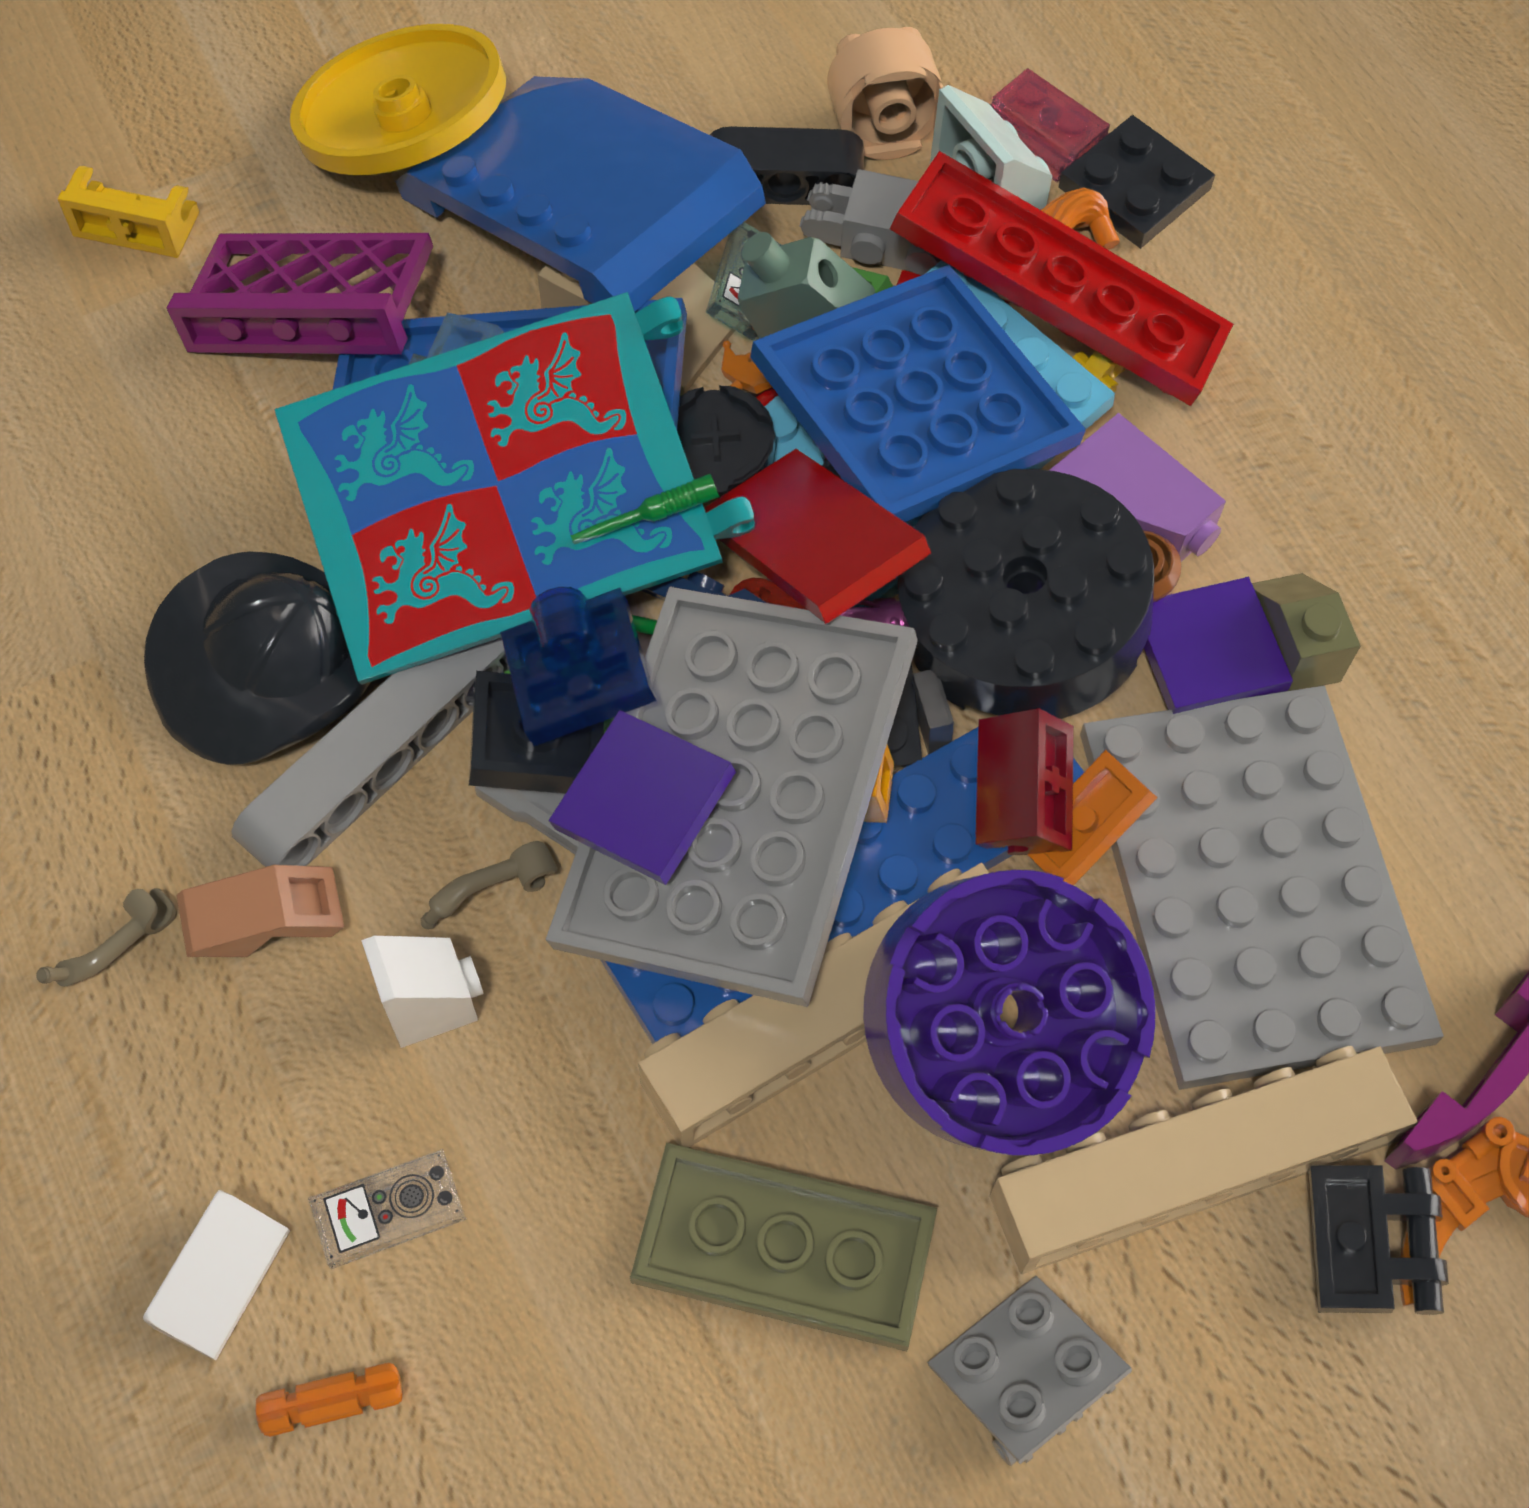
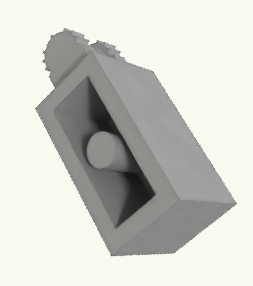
(861, 221)

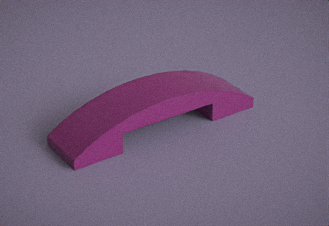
(1445, 1120)

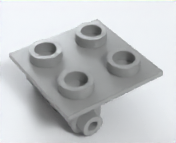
(1029, 1370)

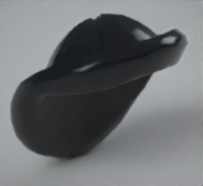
(249, 658)

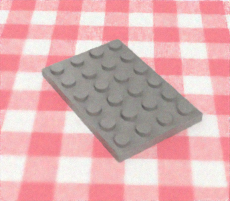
(806, 729)
(1261, 890)

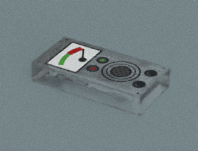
(386, 1209)

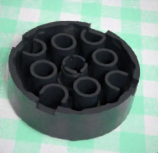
(1030, 594)

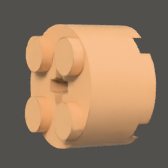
(885, 90)

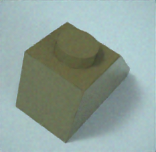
(1309, 629)

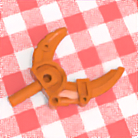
(1487, 1168)

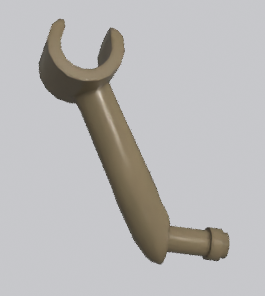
(526, 862)
(149, 915)

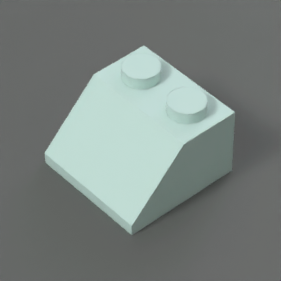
(988, 145)

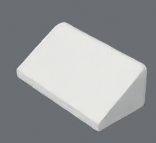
(216, 1275)

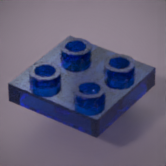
(575, 662)

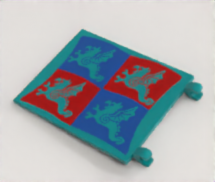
(463, 475)

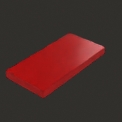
(821, 536)

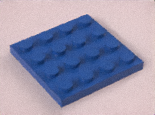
(916, 393)

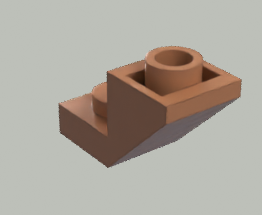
(250, 908)

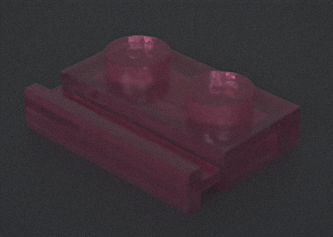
(1049, 121)

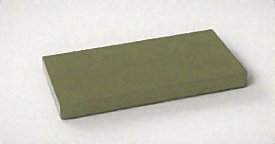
(785, 1246)

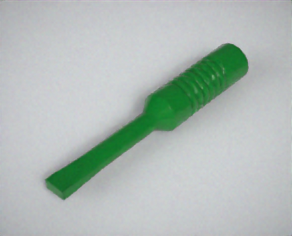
(656, 507)

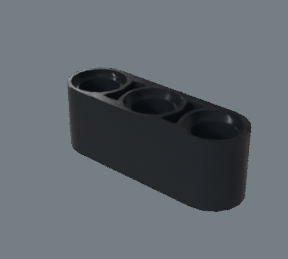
(797, 158)

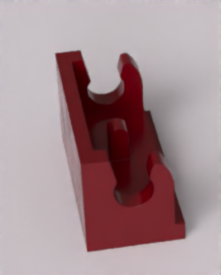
(1025, 783)

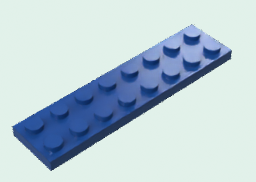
(924, 837)

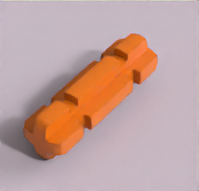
(328, 1399)

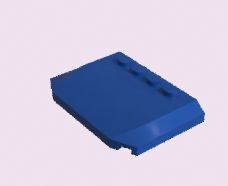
(592, 186)

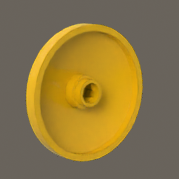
(398, 99)

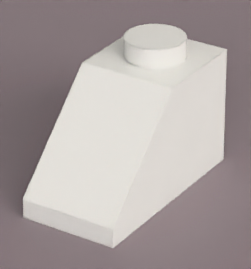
(422, 985)

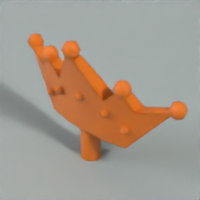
(742, 371)

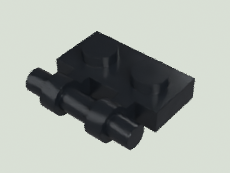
(1353, 1239)

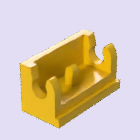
(127, 217)

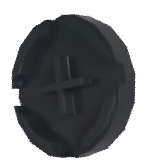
(725, 435)

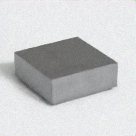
(932, 711)

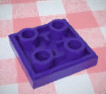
(1214, 647)
(642, 796)

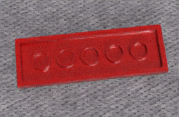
(1063, 277)

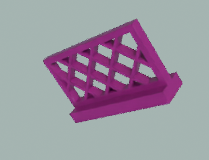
(305, 316)

